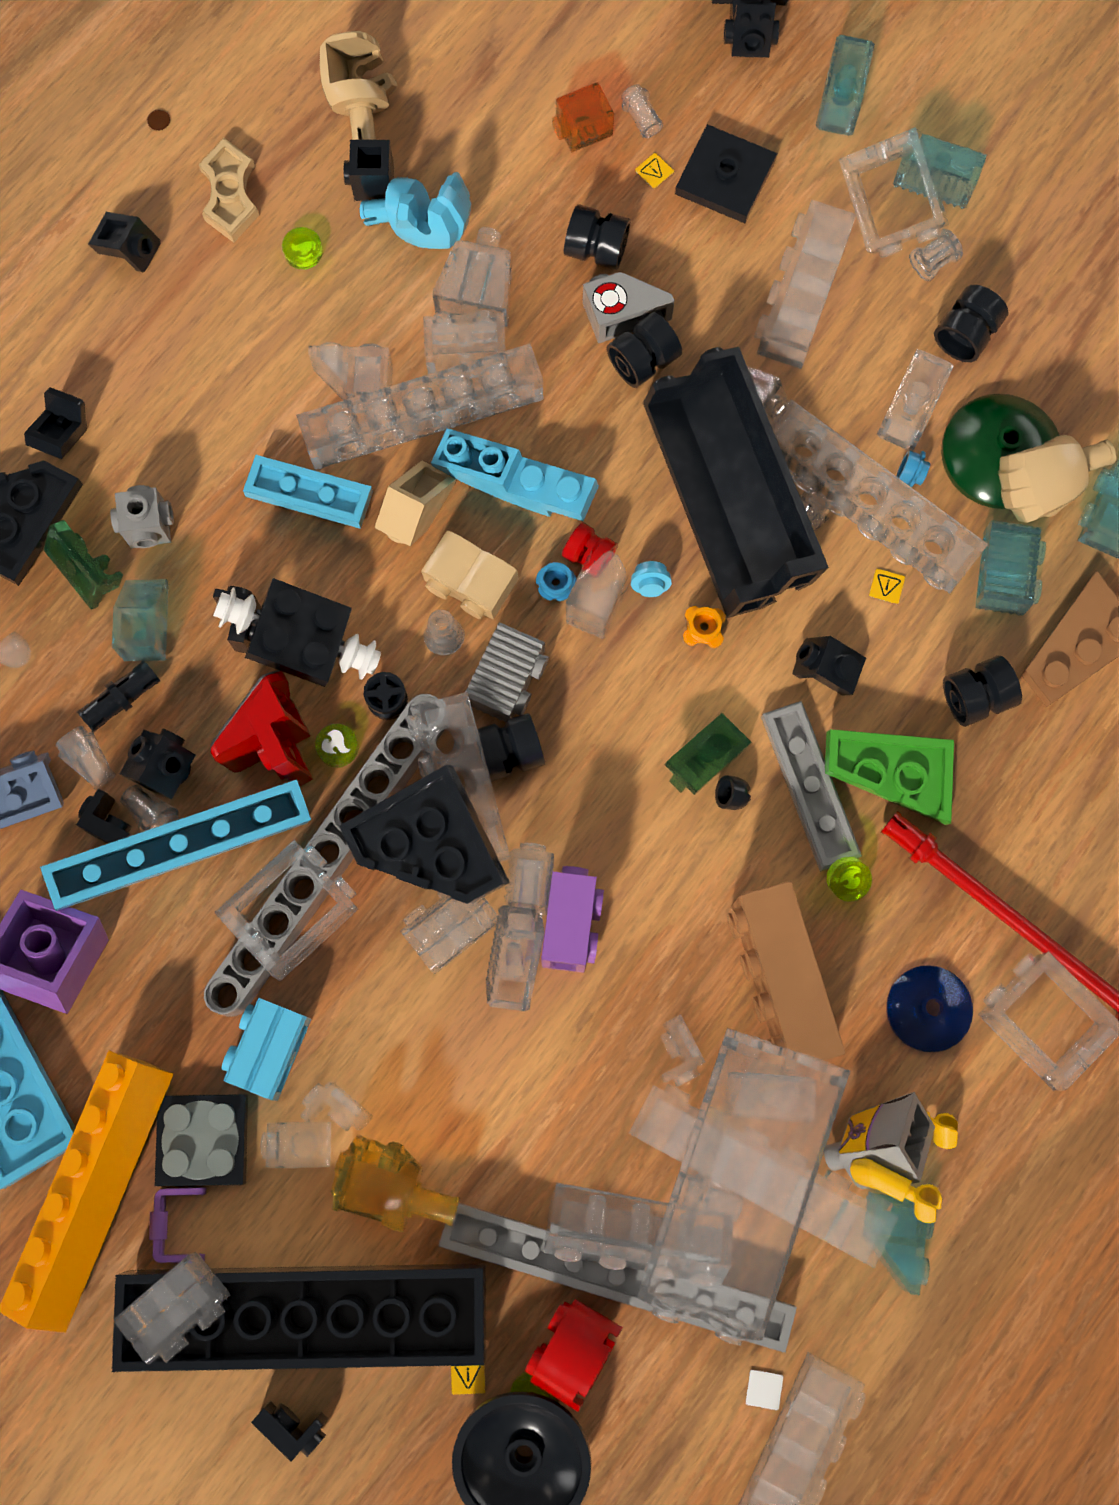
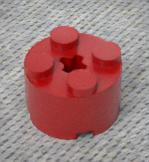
(574, 1353)

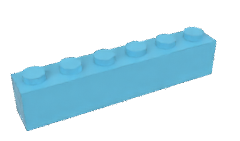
(175, 845)

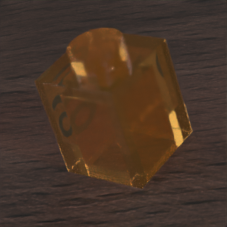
(583, 117)

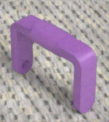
(159, 1223)

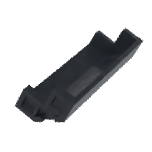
(734, 482)

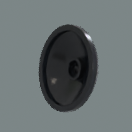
(494, 1473)

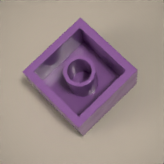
(48, 951)

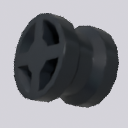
(384, 687)

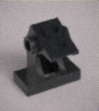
(751, 27)

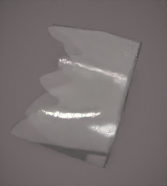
(596, 595)

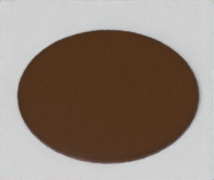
(158, 120)

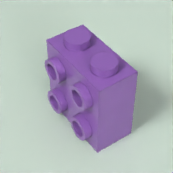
(569, 915)

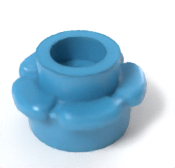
(913, 468)
(548, 574)

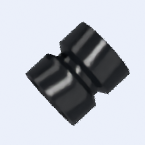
(597, 236)
(970, 323)
(648, 347)
(988, 689)
(511, 747)

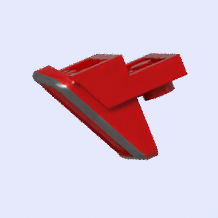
(265, 730)

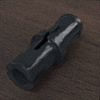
(118, 696)

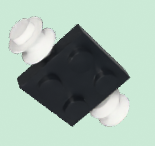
(298, 632)

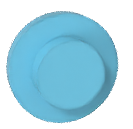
(651, 579)

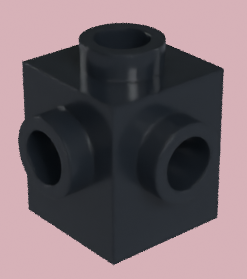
(158, 762)

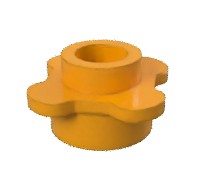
(712, 618)

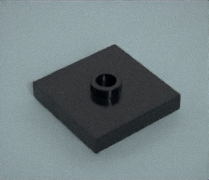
(725, 173)

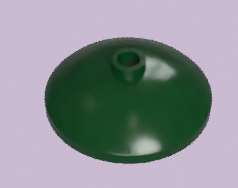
(976, 442)

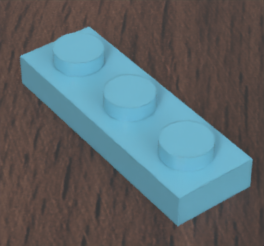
(308, 491)

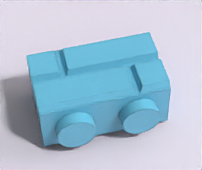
(266, 1049)

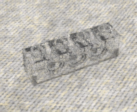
(467, 757)

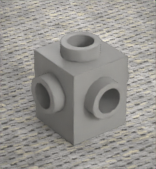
(142, 517)

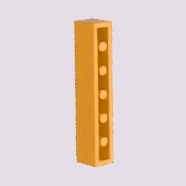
(85, 1194)

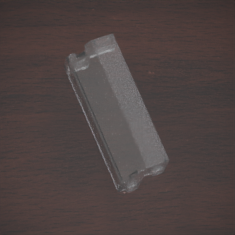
(743, 1187)

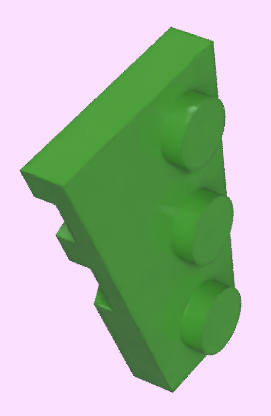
(896, 768)

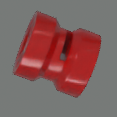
(583, 542)

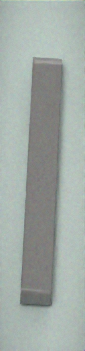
(302, 910)

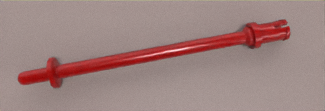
(925, 850)

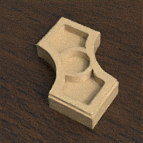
(228, 206)

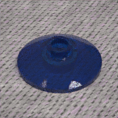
(909, 1015)

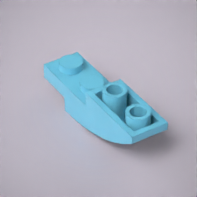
(513, 478)

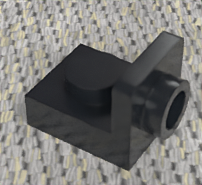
(125, 238)
(93, 815)
(281, 1429)

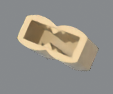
(469, 575)

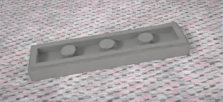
(809, 786)

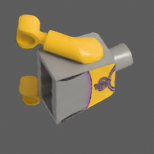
(889, 1149)

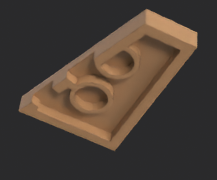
(1079, 643)

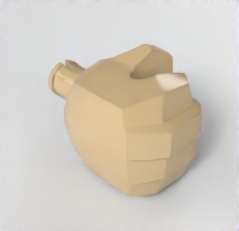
(342, 65)
(1050, 475)

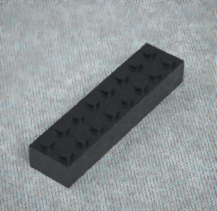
(326, 1318)

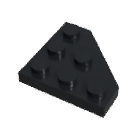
(28, 507)
(428, 839)

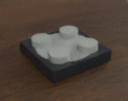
(201, 1140)

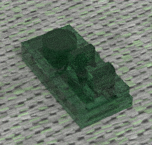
(79, 568)
(706, 755)

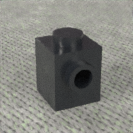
(369, 168)

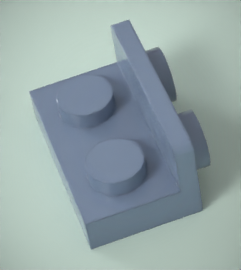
(27, 789)

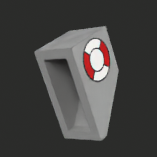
(620, 302)

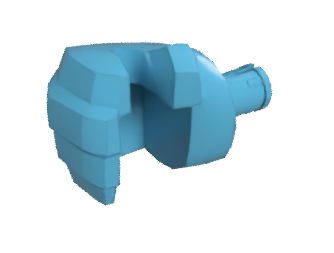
(416, 217)

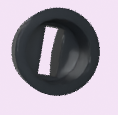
(732, 793)

